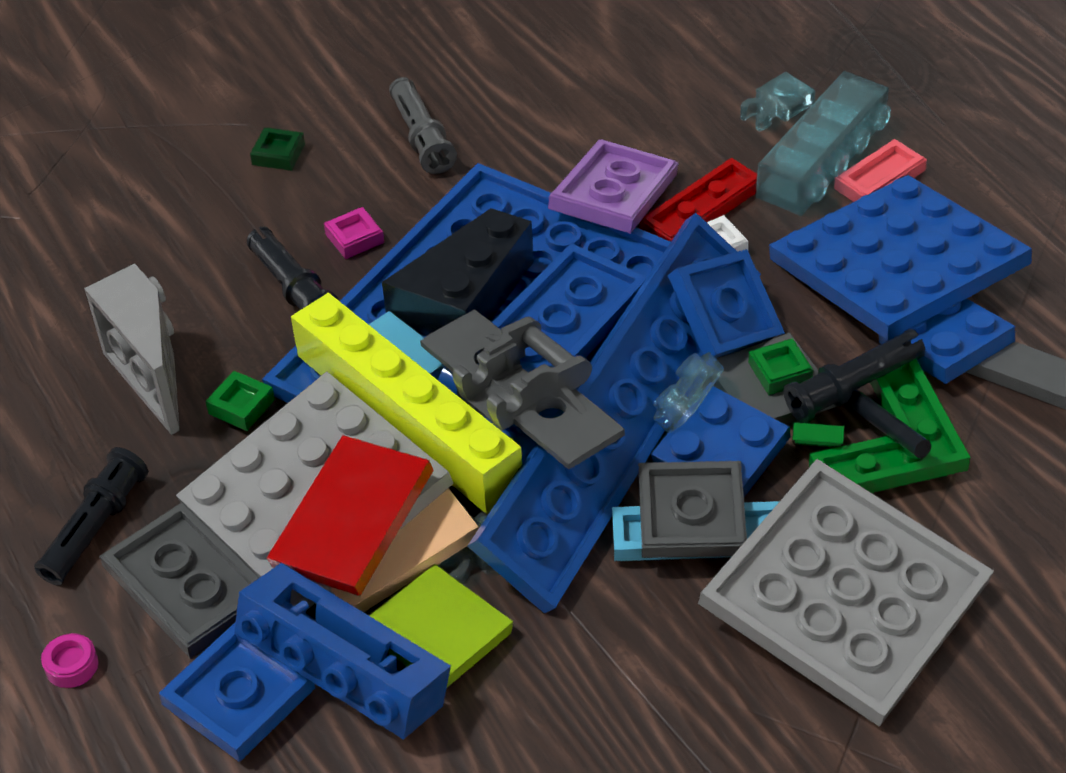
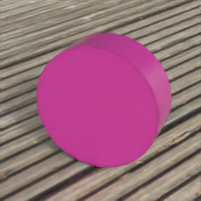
(69, 660)

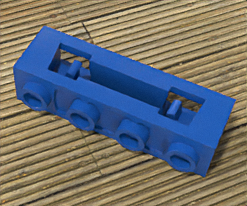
(342, 650)

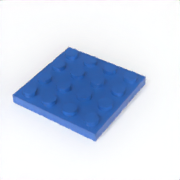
(899, 256)

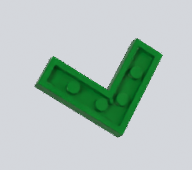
(885, 463)

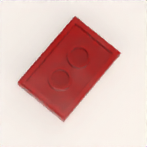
(351, 514)

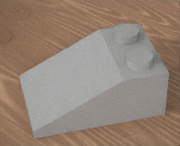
(137, 338)

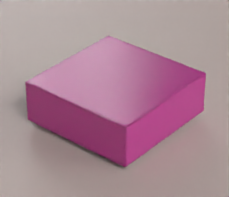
(354, 233)

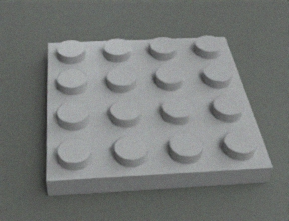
(265, 477)
(846, 590)

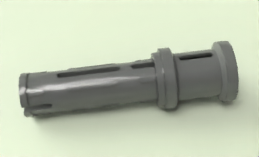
(425, 134)

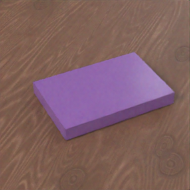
(613, 186)

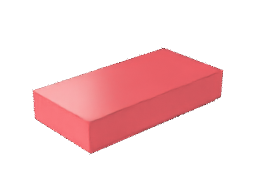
(879, 170)

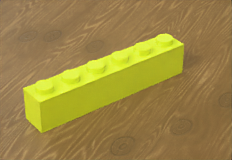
(409, 398)

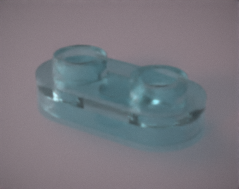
(681, 400)

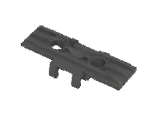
(513, 396)

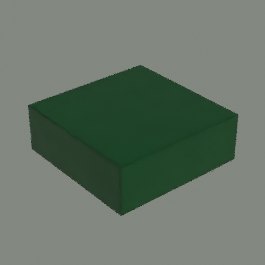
(277, 148)

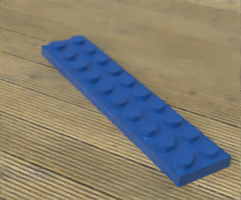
(556, 514)

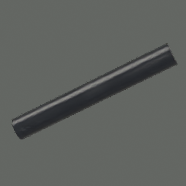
(889, 424)

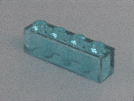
(822, 143)

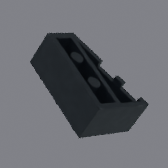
(462, 273)

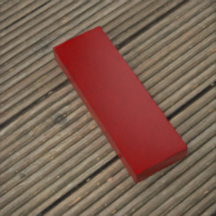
(708, 197)

